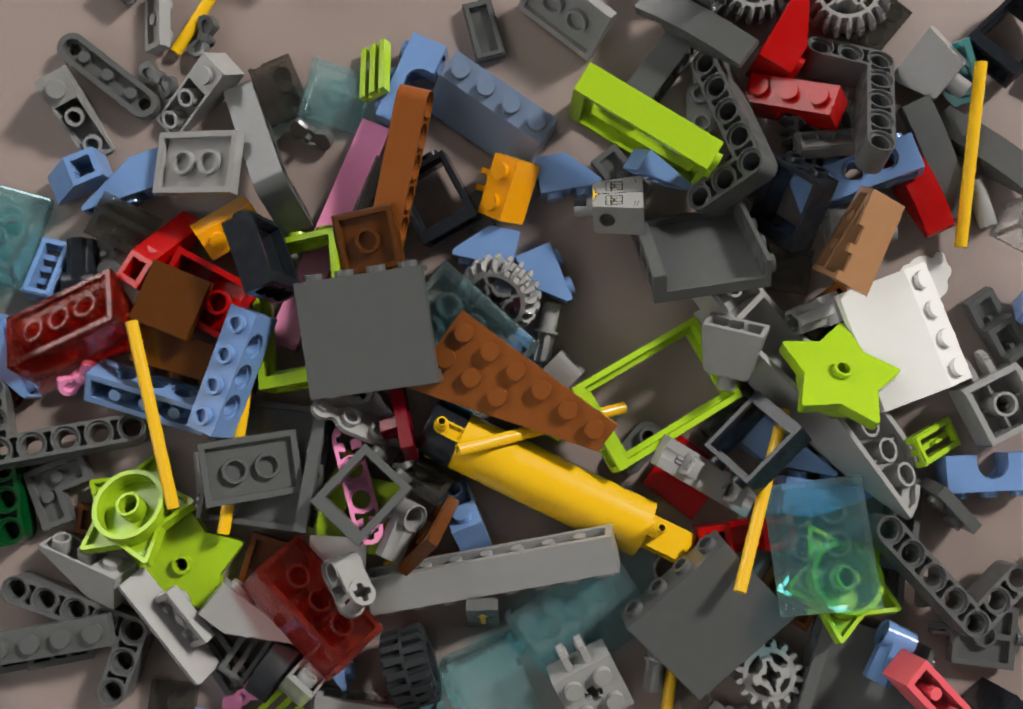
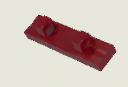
(400, 424)

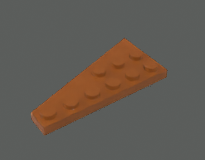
(503, 383)

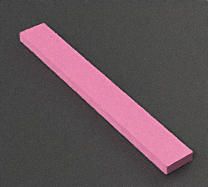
(367, 143)

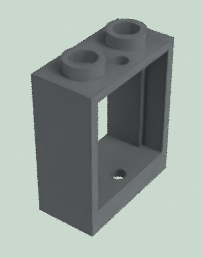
(339, 518)

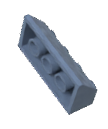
(490, 111)

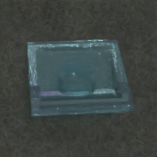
(332, 96)

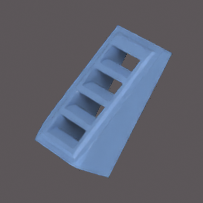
(654, 168)
(34, 276)

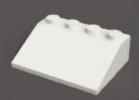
(908, 329)

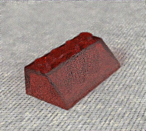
(68, 327)
(302, 607)

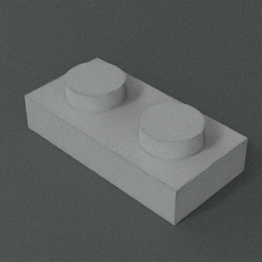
(158, 26)

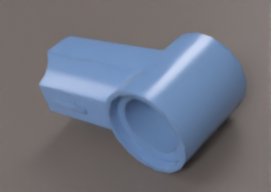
(889, 640)

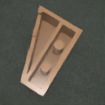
(860, 240)

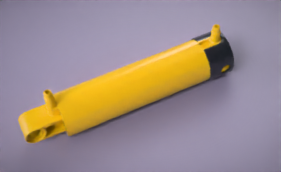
(550, 484)

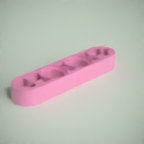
(353, 485)

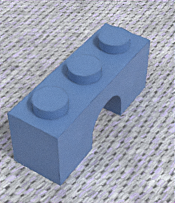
(419, 60)
(962, 474)

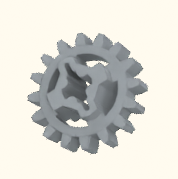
(780, 671)

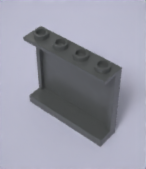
(703, 254)
(366, 330)
(289, 511)
(697, 619)
(835, 676)

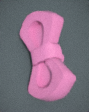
(70, 384)
(238, 699)

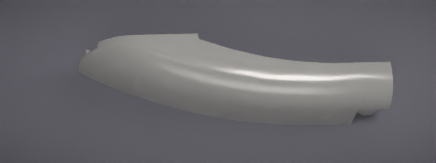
(849, 446)

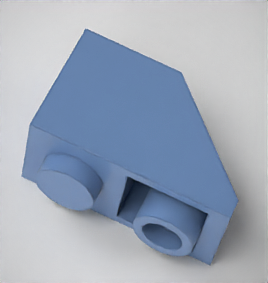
(79, 175)
(563, 176)
(488, 241)
(547, 270)
(467, 521)

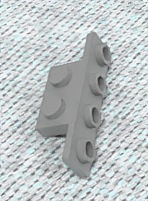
(173, 623)

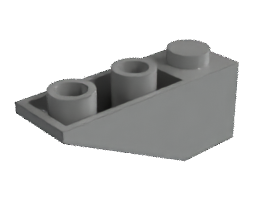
(200, 92)
(74, 110)
(93, 574)
(237, 613)
(302, 682)

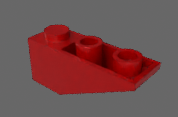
(158, 246)

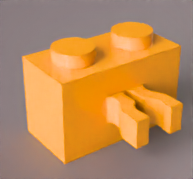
(507, 188)
(210, 230)

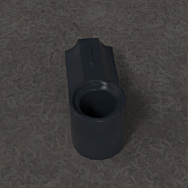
(80, 261)

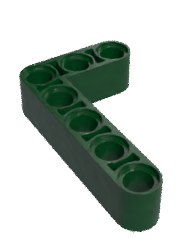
(21, 513)

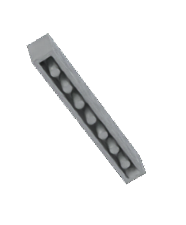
(497, 570)

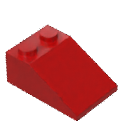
(785, 43)
(226, 289)

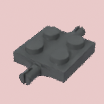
(992, 651)

